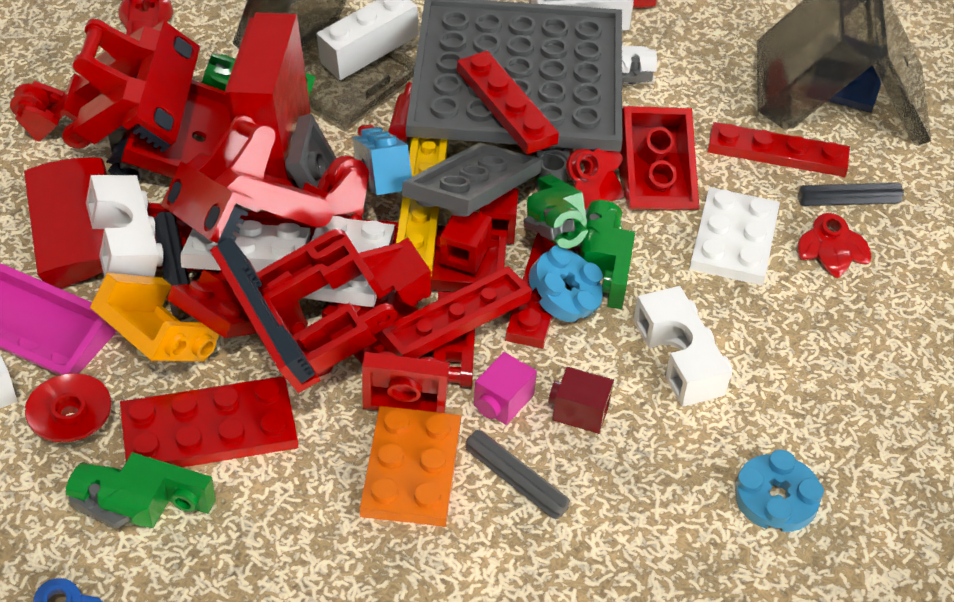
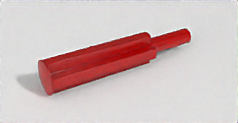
(400, 114)

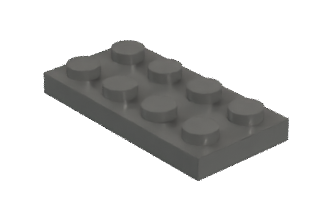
(471, 178)

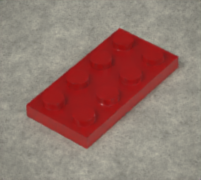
(211, 423)

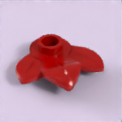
(598, 177)
(833, 249)

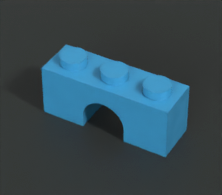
(385, 159)

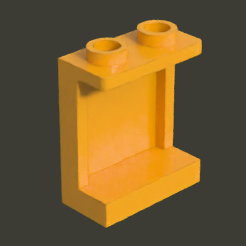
(136, 311)

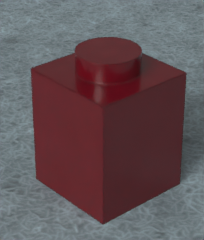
(581, 399)

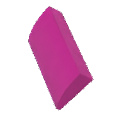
(48, 324)

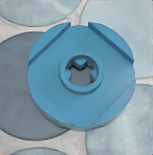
(583, 278)
(784, 471)

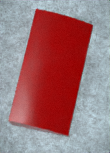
(60, 223)

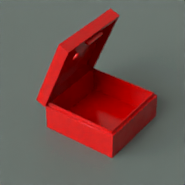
(264, 85)

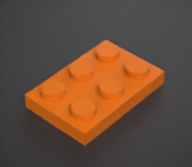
(411, 466)

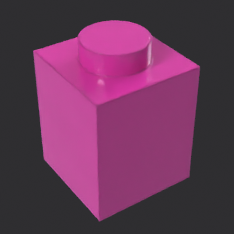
(504, 388)

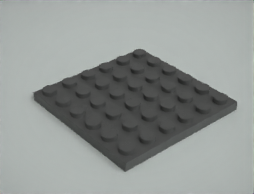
(555, 53)

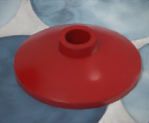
(64, 395)

